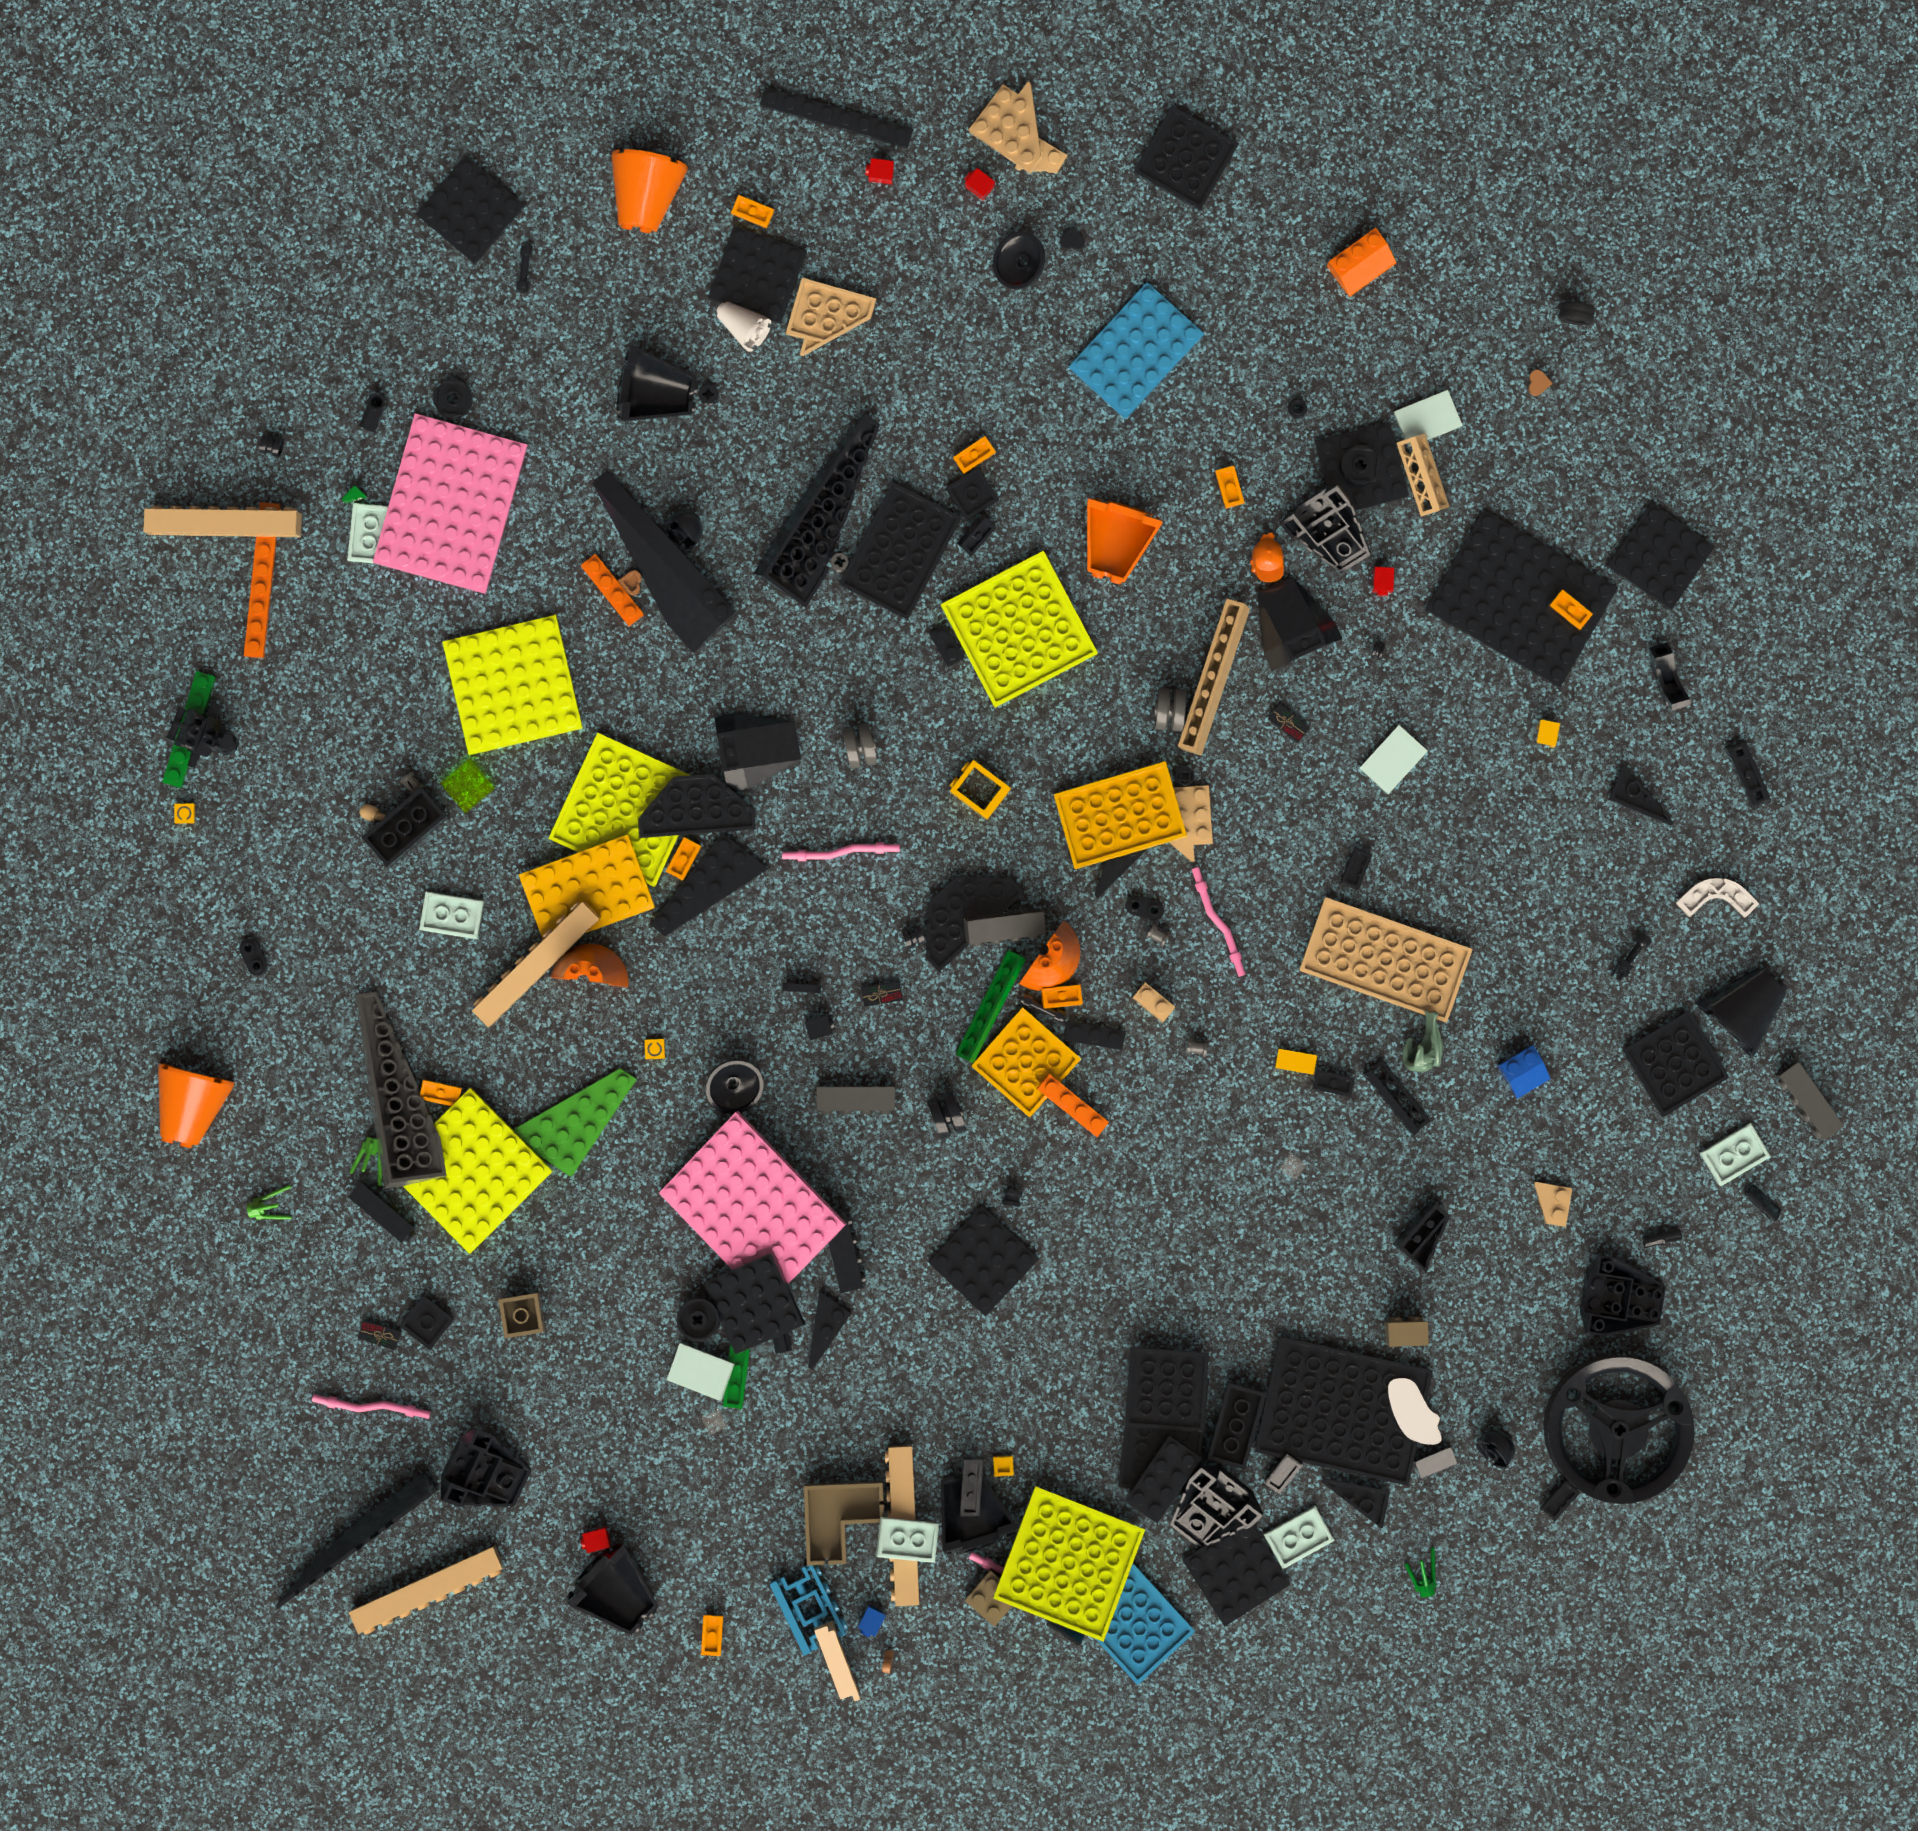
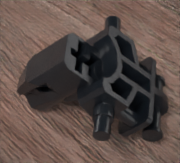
(201, 734)

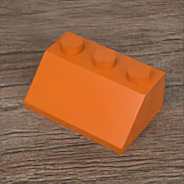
(1361, 262)

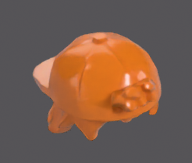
(1267, 559)

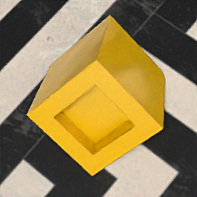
(1547, 732)

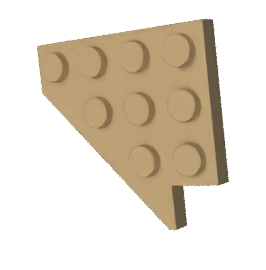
(1011, 127)
(826, 313)
(1196, 815)

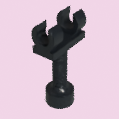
(1625, 966)

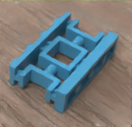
(793, 1615)

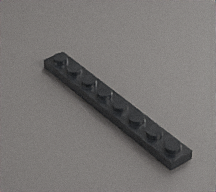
(836, 117)

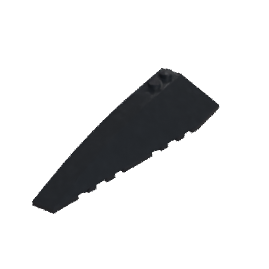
(807, 540)
(679, 589)
(366, 1529)

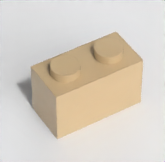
(1153, 1002)

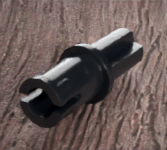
(1662, 1238)

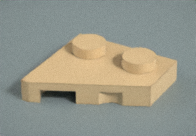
(1051, 159)
(1554, 1202)

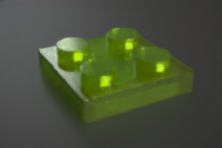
(467, 786)

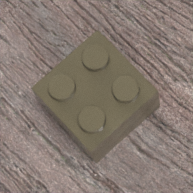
(522, 1315)
(1406, 1332)
(982, 1600)

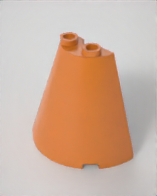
(644, 187)
(1117, 538)
(595, 962)
(1059, 962)
(188, 1103)

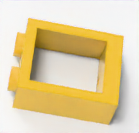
(967, 769)

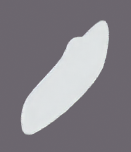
(1412, 1412)

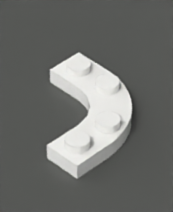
(1721, 889)

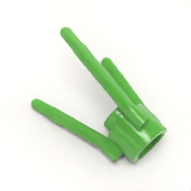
(370, 1147)
(258, 1208)

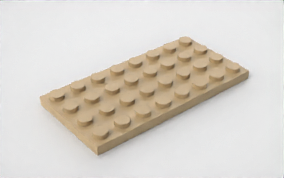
(1385, 959)

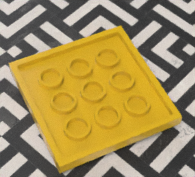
(1022, 1059)

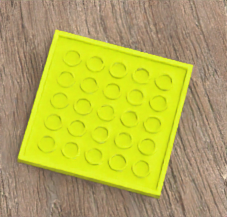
(1019, 629)
(512, 685)
(609, 798)
(485, 1170)
(1068, 1564)

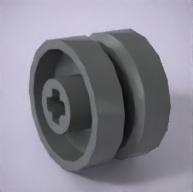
(1170, 709)
(860, 745)

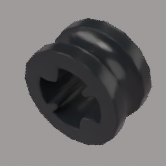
(1378, 650)

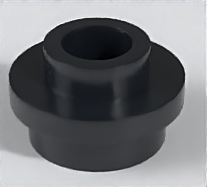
(1297, 402)

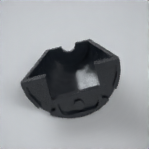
(653, 388)
(1746, 1007)
(972, 1532)
(613, 1591)

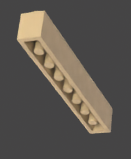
(222, 522)
(1214, 677)
(539, 961)
(902, 1507)
(427, 1589)

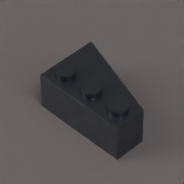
(1422, 1235)

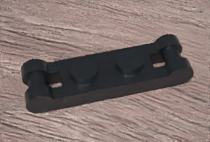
(1748, 774)

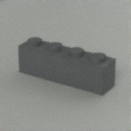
(1004, 926)
(855, 1098)
(1809, 1100)

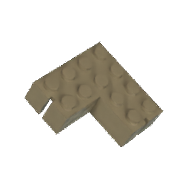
(830, 1508)

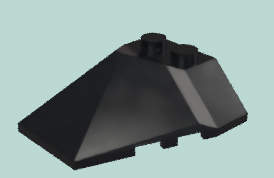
(1329, 528)
(482, 1473)
(1215, 1506)

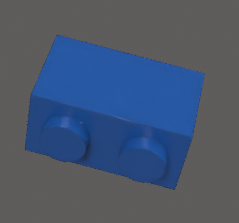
(1524, 1071)

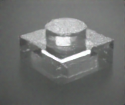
(1293, 1166)
(714, 1421)

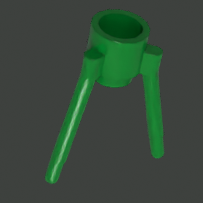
(1425, 1585)

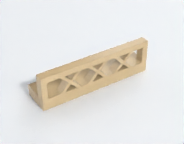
(1427, 473)
(837, 1661)

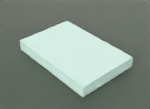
(1429, 416)
(365, 531)
(1393, 759)
(451, 915)
(1735, 1154)
(700, 1371)
(1298, 1537)
(907, 1539)

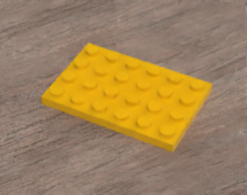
(1120, 815)
(602, 876)

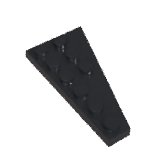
(715, 877)

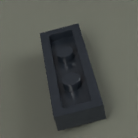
(1094, 1035)
(970, 1486)

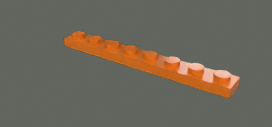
(260, 593)

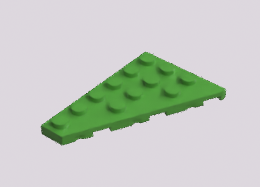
(572, 1127)

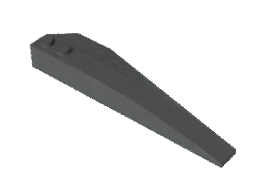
(404, 1129)

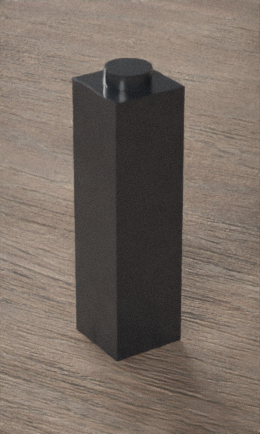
(383, 1212)

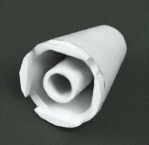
(745, 325)

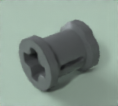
(843, 557)
(411, 783)
(1158, 934)
(1197, 1047)

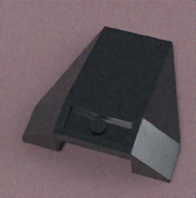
(1292, 623)
(755, 748)
(1619, 1298)

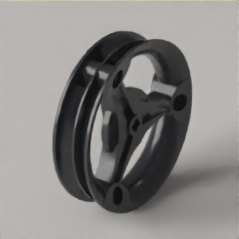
(1627, 1441)

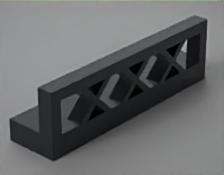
(1391, 1102)

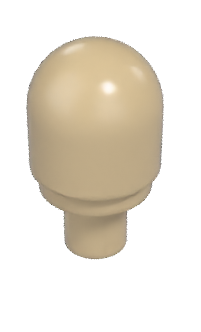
(371, 813)

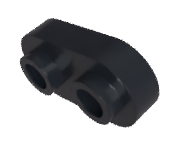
(1144, 908)
(254, 956)
(809, 987)

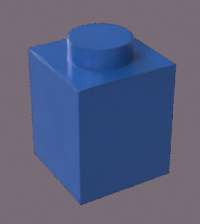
(871, 1621)

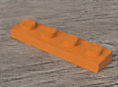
(612, 590)
(1072, 1105)

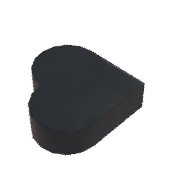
(1072, 239)

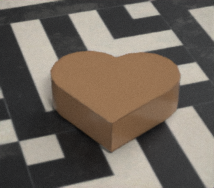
(1538, 382)
(630, 582)
(888, 1660)

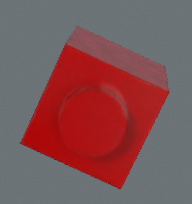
(880, 171)
(979, 183)
(1383, 581)
(595, 1539)

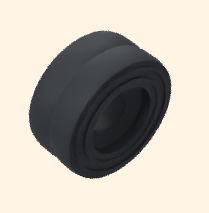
(1576, 313)

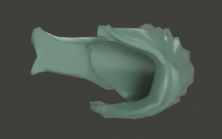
(1429, 1051)

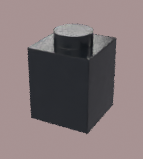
(819, 1027)

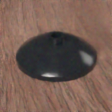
(1010, 260)
(739, 1094)

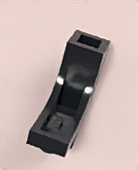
(1667, 678)

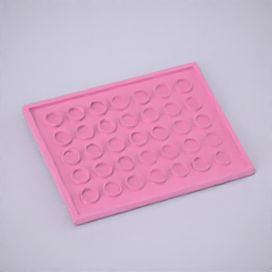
(450, 503)
(751, 1201)

